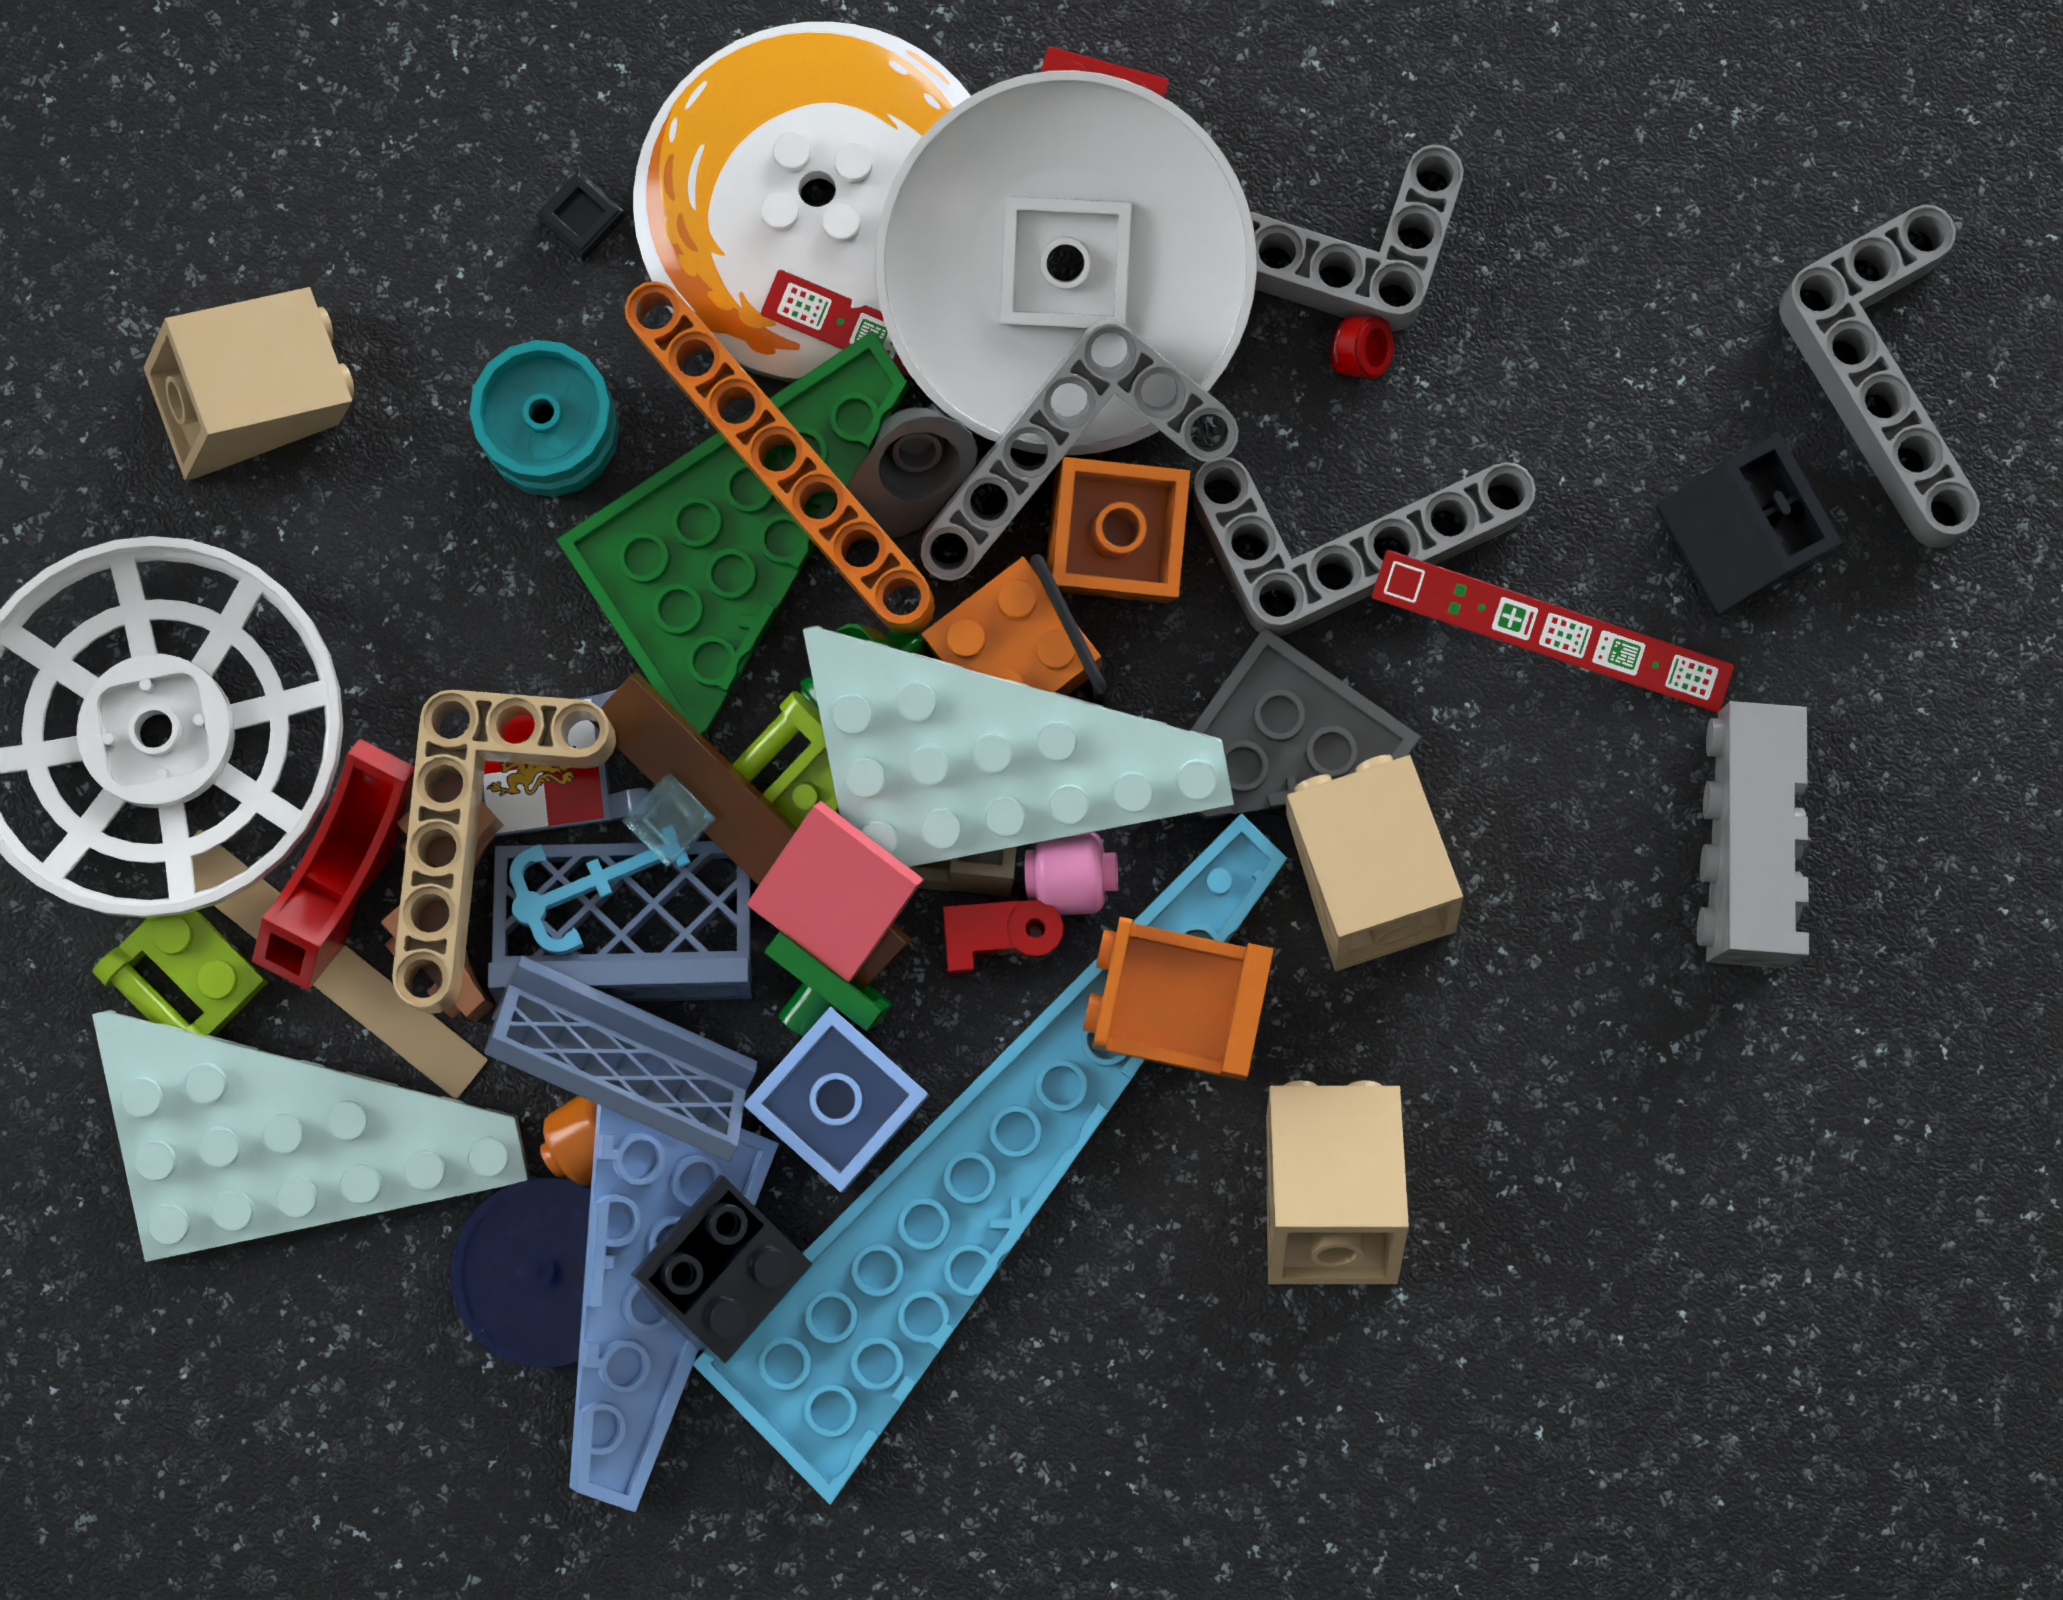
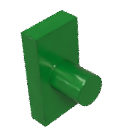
(823, 989)

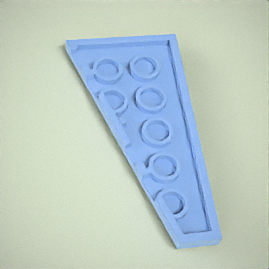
(628, 1352)

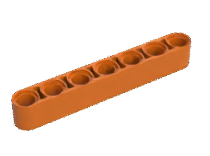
(762, 432)

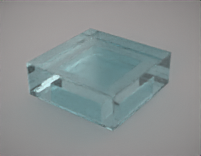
(669, 819)

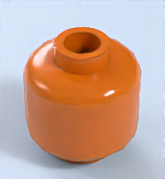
(570, 1140)

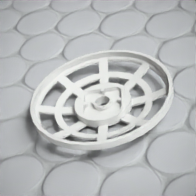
(199, 715)

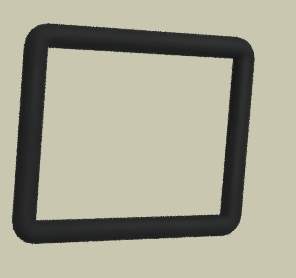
(1095, 684)

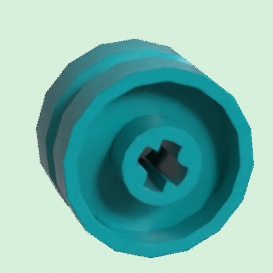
(536, 382)

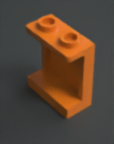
(1179, 999)

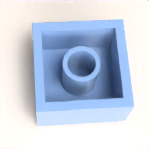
(836, 1100)

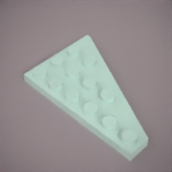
(978, 763)
(264, 1144)

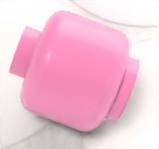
(1071, 873)

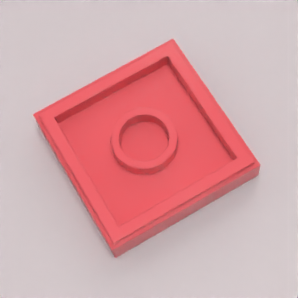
(834, 891)

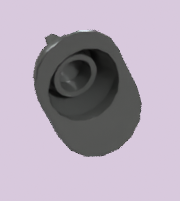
(913, 468)

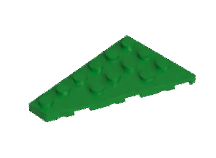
(708, 554)

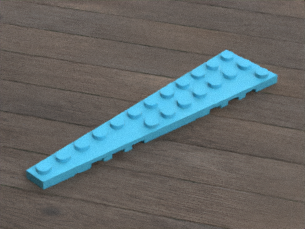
(948, 1211)

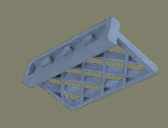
(635, 974)
(623, 1058)

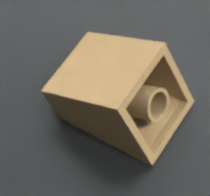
(246, 379)
(1373, 860)
(1335, 1184)

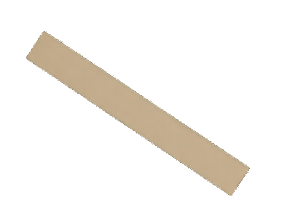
(355, 986)

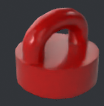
(1362, 347)

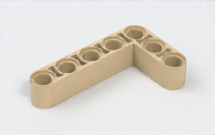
(460, 817)

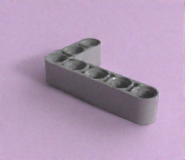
(1367, 268)
(1877, 371)
(1062, 432)
(1352, 551)

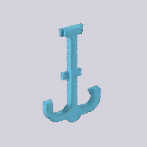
(531, 908)

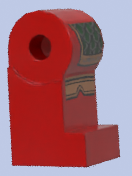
(1001, 928)

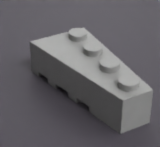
(1755, 836)

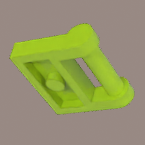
(809, 776)
(195, 960)

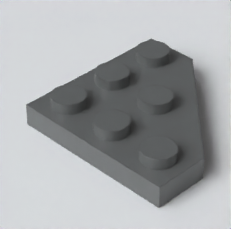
(1292, 722)

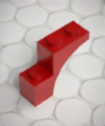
(346, 855)

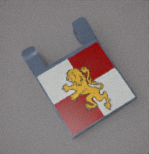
(553, 797)

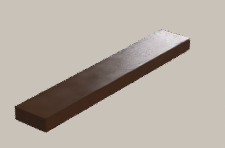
(746, 822)

